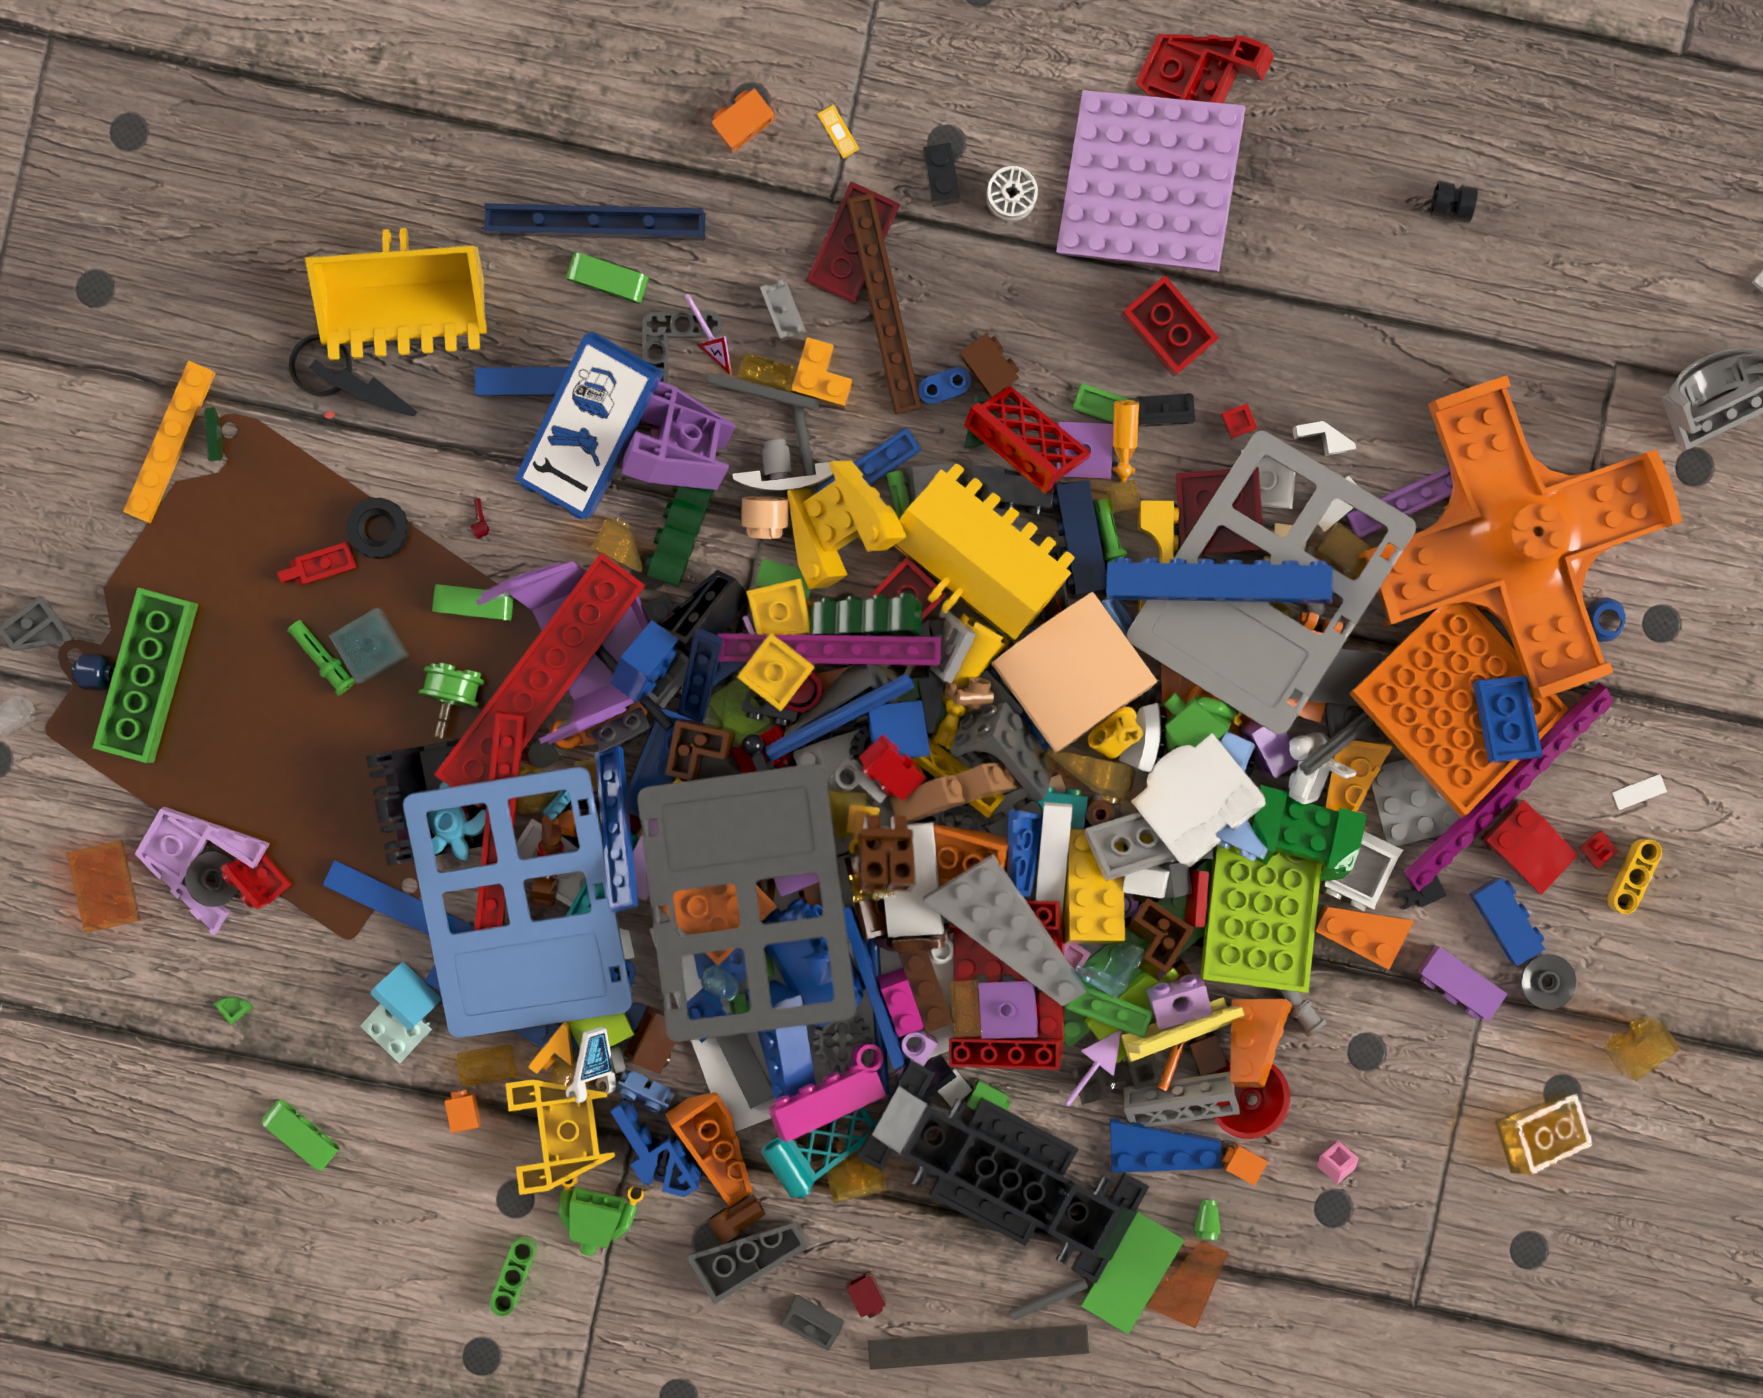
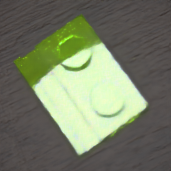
(728, 706)

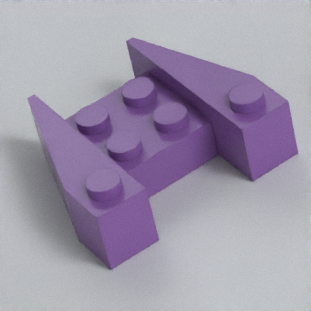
(685, 442)

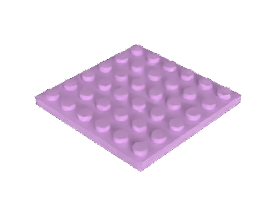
(1151, 180)

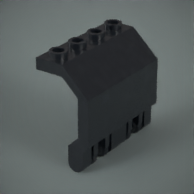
(408, 773)

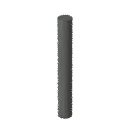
(803, 440)
(1048, 1299)

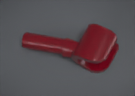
(480, 528)

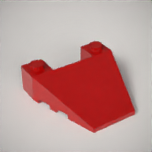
(1201, 66)

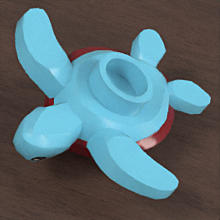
(452, 828)

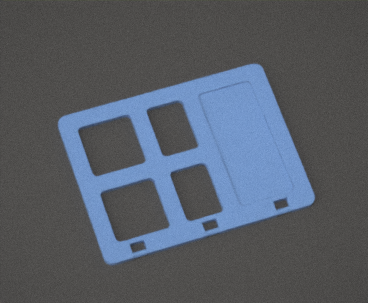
(530, 968)

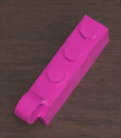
(830, 1099)

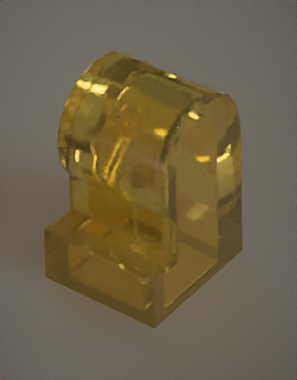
(564, 1074)

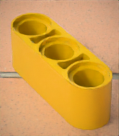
(1646, 870)

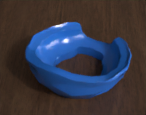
(1594, 611)

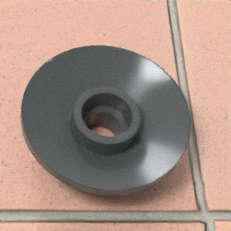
(209, 865)
(1558, 991)

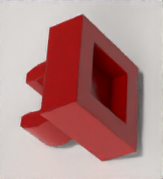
(1598, 849)

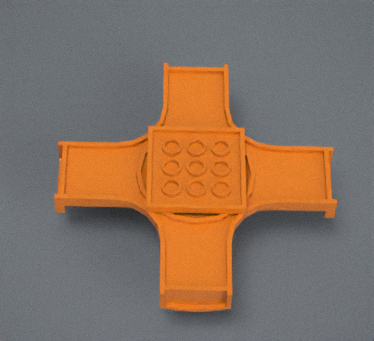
(1523, 537)

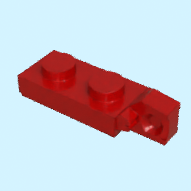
(319, 565)

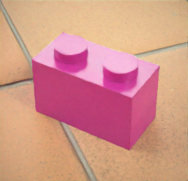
(900, 1002)

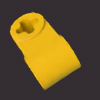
(1114, 734)

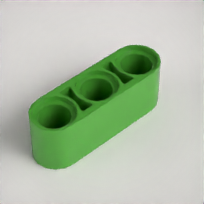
(607, 277)
(463, 602)
(300, 1134)
(507, 1287)

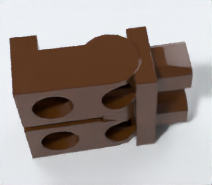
(886, 855)

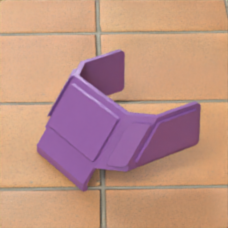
(591, 691)

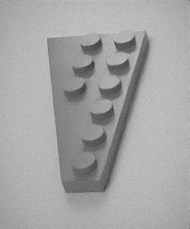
(998, 917)

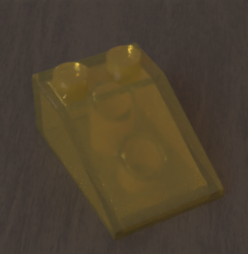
(1104, 777)
(1543, 1134)

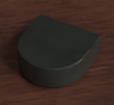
(543, 754)

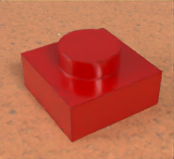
(1239, 421)

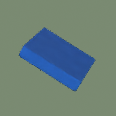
(903, 725)

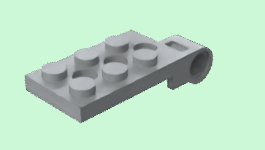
(1139, 855)

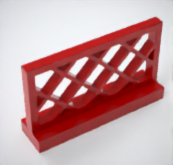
(1015, 448)

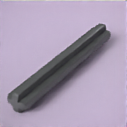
(1336, 744)

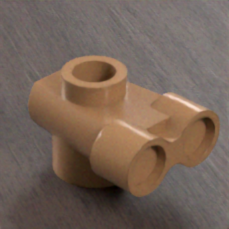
(973, 695)

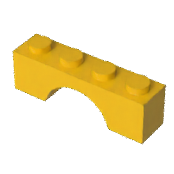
(1158, 522)

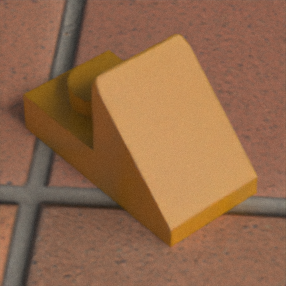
(560, 1044)

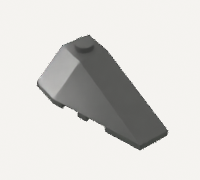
(849, 686)

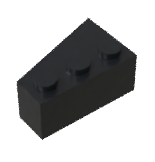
(1011, 488)
(710, 608)

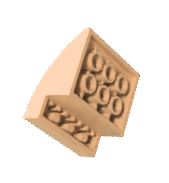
(1074, 672)

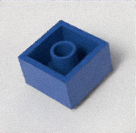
(644, 662)

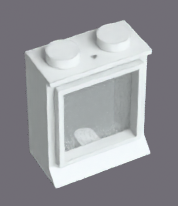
(1368, 874)

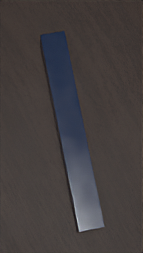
(594, 221)

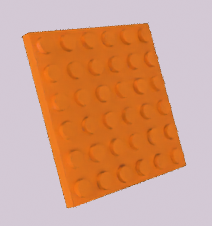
(1429, 703)

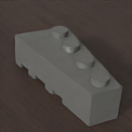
(741, 1261)

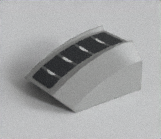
(1153, 744)

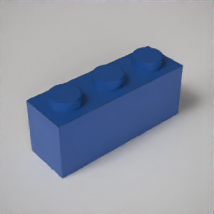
(1508, 920)

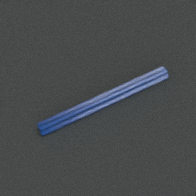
(839, 717)

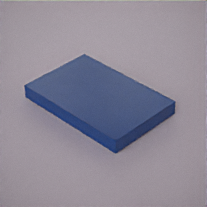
(1507, 719)

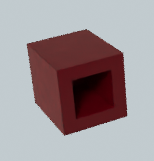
(866, 1295)

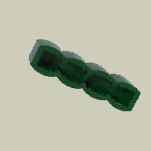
(679, 534)
(867, 617)

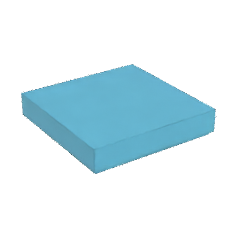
(406, 996)

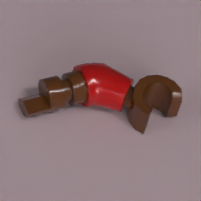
(545, 888)

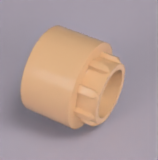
(765, 516)

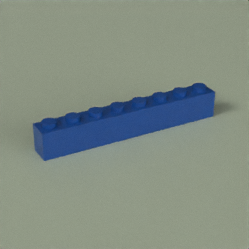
(1220, 581)

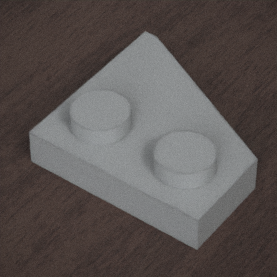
(954, 645)

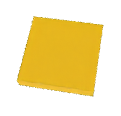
(780, 608)
(775, 671)

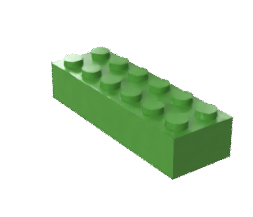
(145, 675)

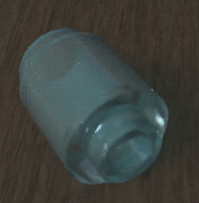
(720, 983)

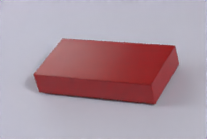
(1197, 901)

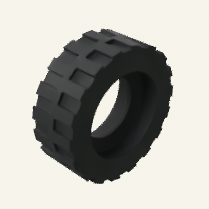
(362, 513)

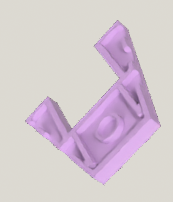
(177, 840)

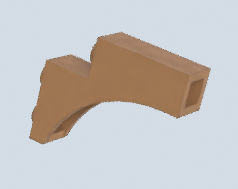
(954, 791)

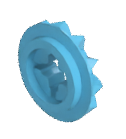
(557, 804)

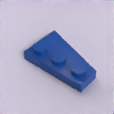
(1023, 848)

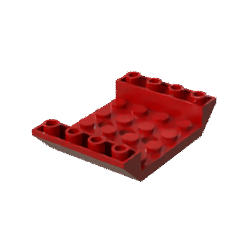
(1020, 1053)

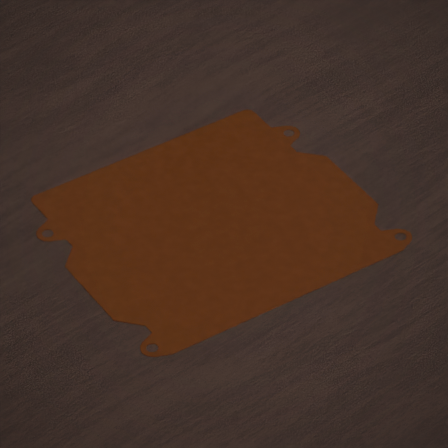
(251, 720)

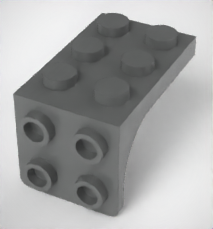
(1006, 737)

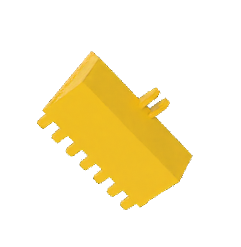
(398, 297)
(981, 554)

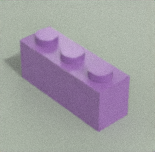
(1460, 984)

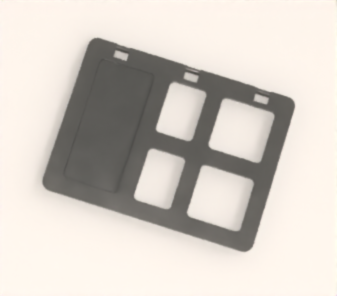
(736, 835)

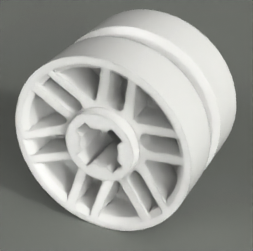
(1024, 187)

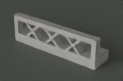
(1181, 1094)

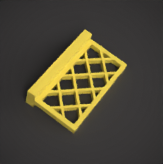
(1158, 1040)

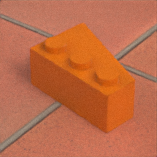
(1256, 1039)

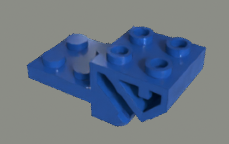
(681, 1174)

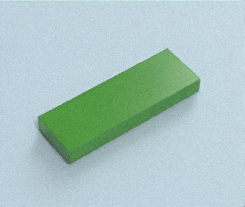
(1112, 1011)

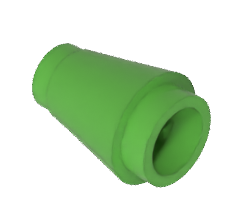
(1207, 1221)

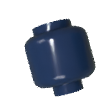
(93, 672)

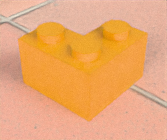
(814, 380)

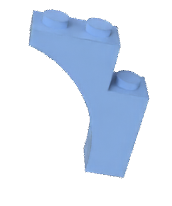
(1243, 836)

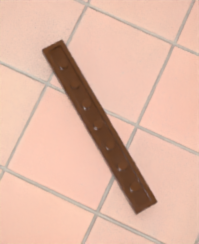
(883, 304)

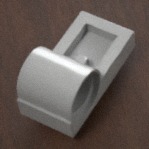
(859, 782)

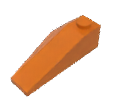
(711, 1138)

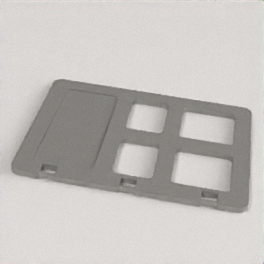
(1249, 649)

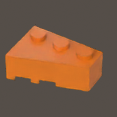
(1365, 933)

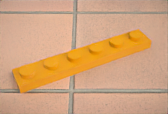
(169, 442)

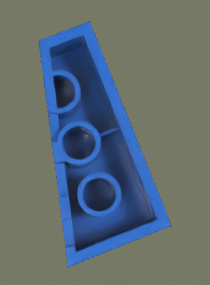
(786, 1049)

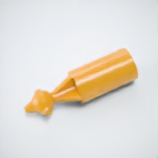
(1125, 435)

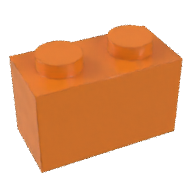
(742, 119)

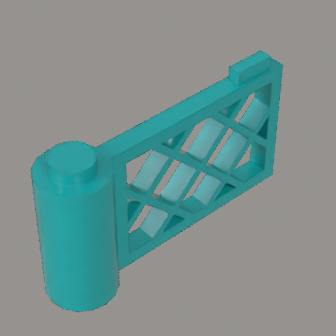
(794, 1168)

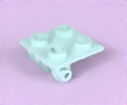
(392, 1034)

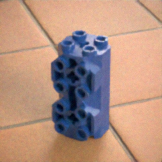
(806, 962)

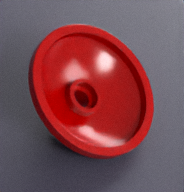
(1263, 1116)

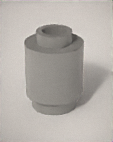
(776, 459)

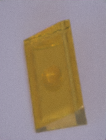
(486, 1065)

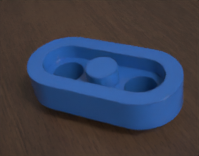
(945, 387)

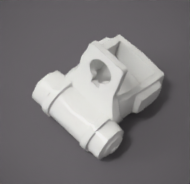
(1308, 788)

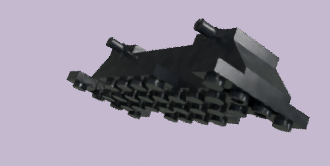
(1003, 1172)

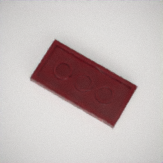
(837, 261)

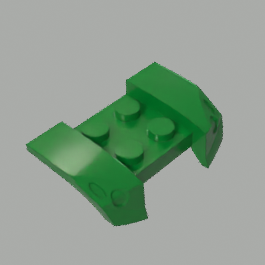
(1309, 832)

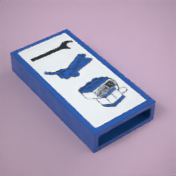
(588, 425)

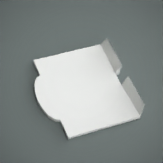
(1195, 796)

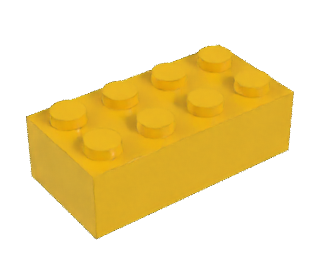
(1091, 905)

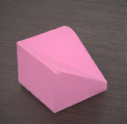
(1337, 1162)

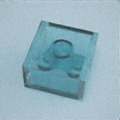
(369, 645)

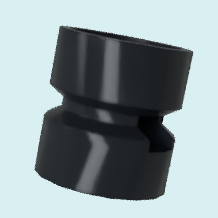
(1463, 200)

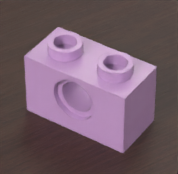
(1191, 1007)

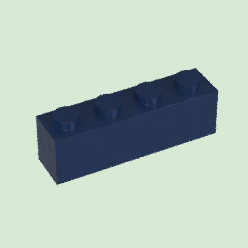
(1080, 537)

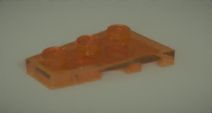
(1191, 1285)

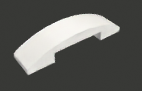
(754, 480)

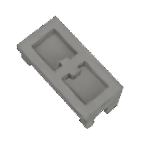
(782, 310)

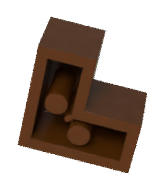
(691, 742)
(1163, 933)

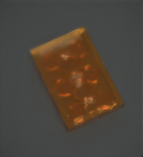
(103, 886)

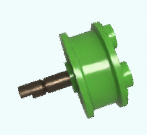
(450, 689)

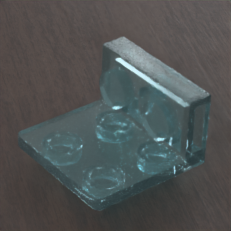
(1116, 974)

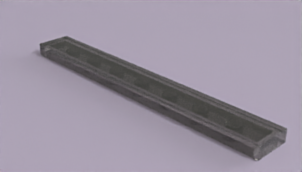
(978, 1346)

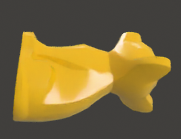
(949, 724)

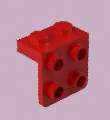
(258, 884)

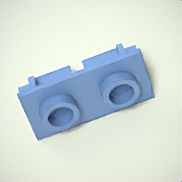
(634, 1089)

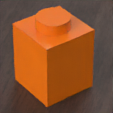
(462, 1111)
(1244, 1163)

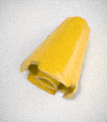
(983, 651)

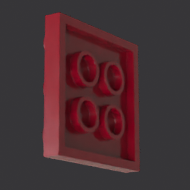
(1195, 493)

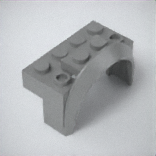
(1707, 379)

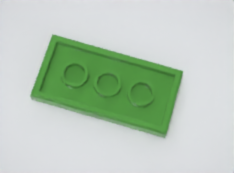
(1133, 1273)

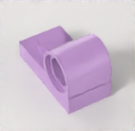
(920, 1052)

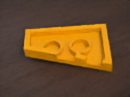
(1366, 760)

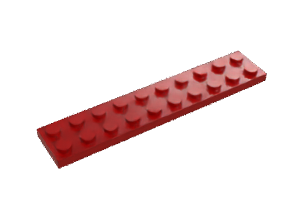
(547, 667)

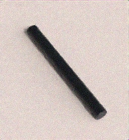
(645, 701)

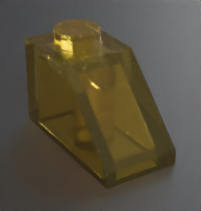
(619, 544)

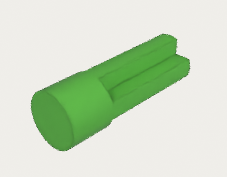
(898, 492)

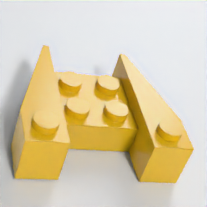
(834, 519)
(565, 1133)

